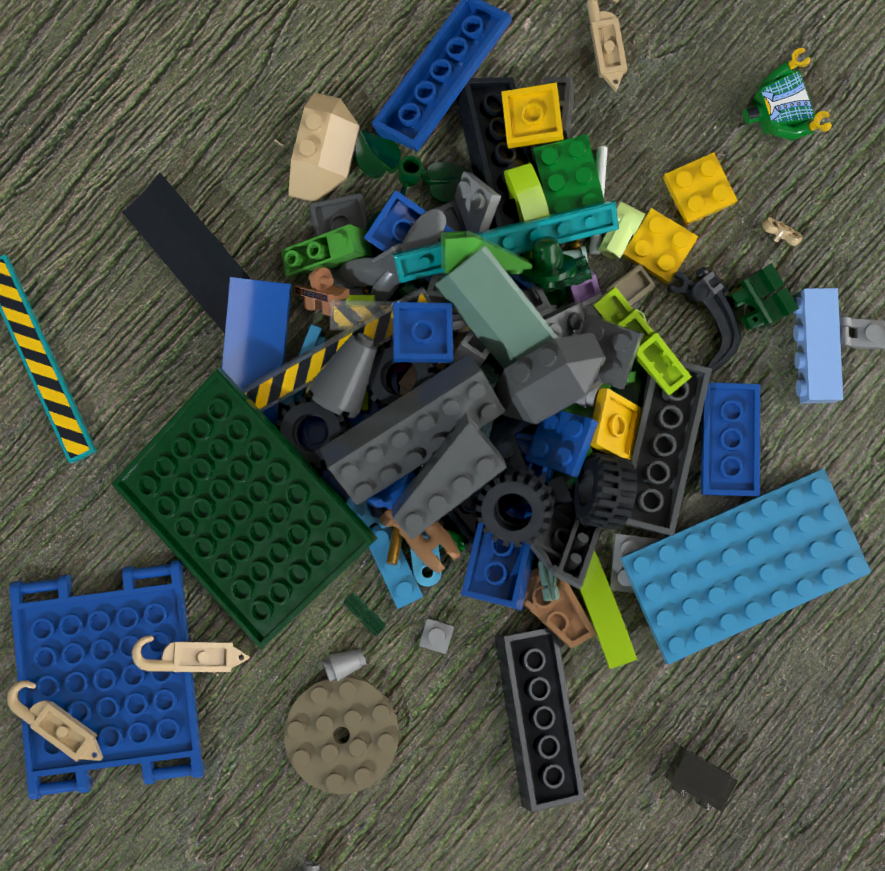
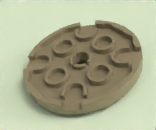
(331, 763)

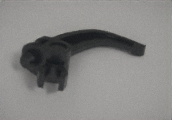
(713, 295)

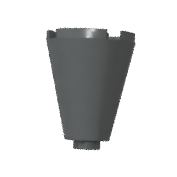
(345, 376)

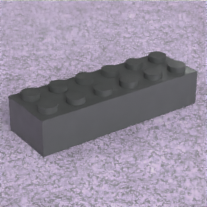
(410, 429)
(665, 449)

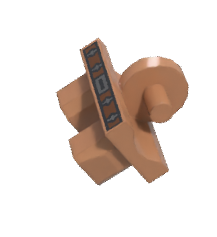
(320, 291)

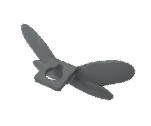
(381, 270)

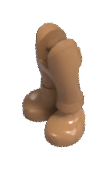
(423, 547)

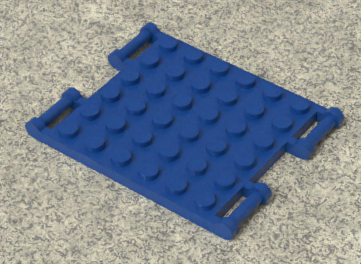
(84, 664)

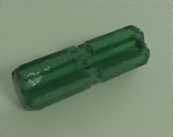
(369, 618)

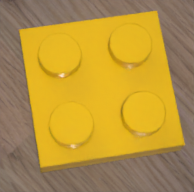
(532, 115)
(700, 188)
(660, 246)
(616, 424)

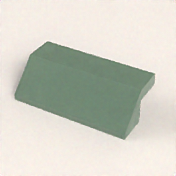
(495, 308)

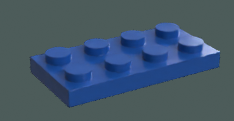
(731, 440)

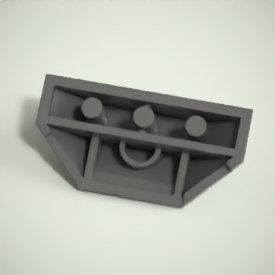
(550, 378)
(567, 545)

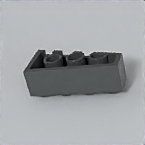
(449, 477)

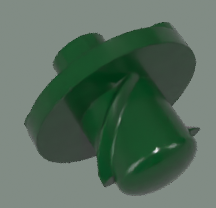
(548, 263)

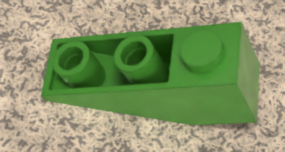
(461, 244)
(326, 250)

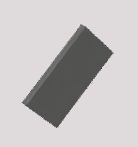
(334, 214)

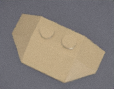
(322, 148)

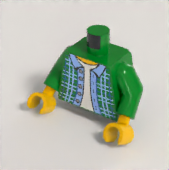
(784, 104)

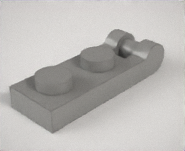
(867, 333)

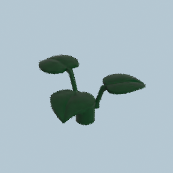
(378, 155)

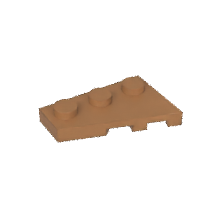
(561, 616)

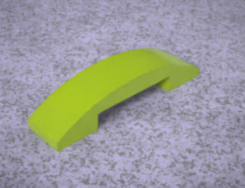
(528, 194)

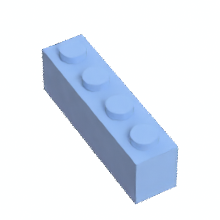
(818, 346)

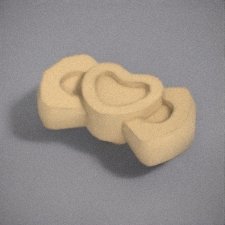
(782, 231)

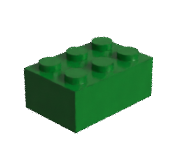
(568, 174)

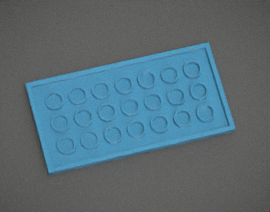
(744, 566)

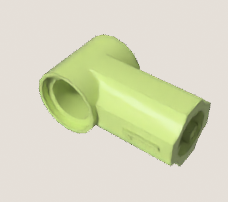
(617, 240)

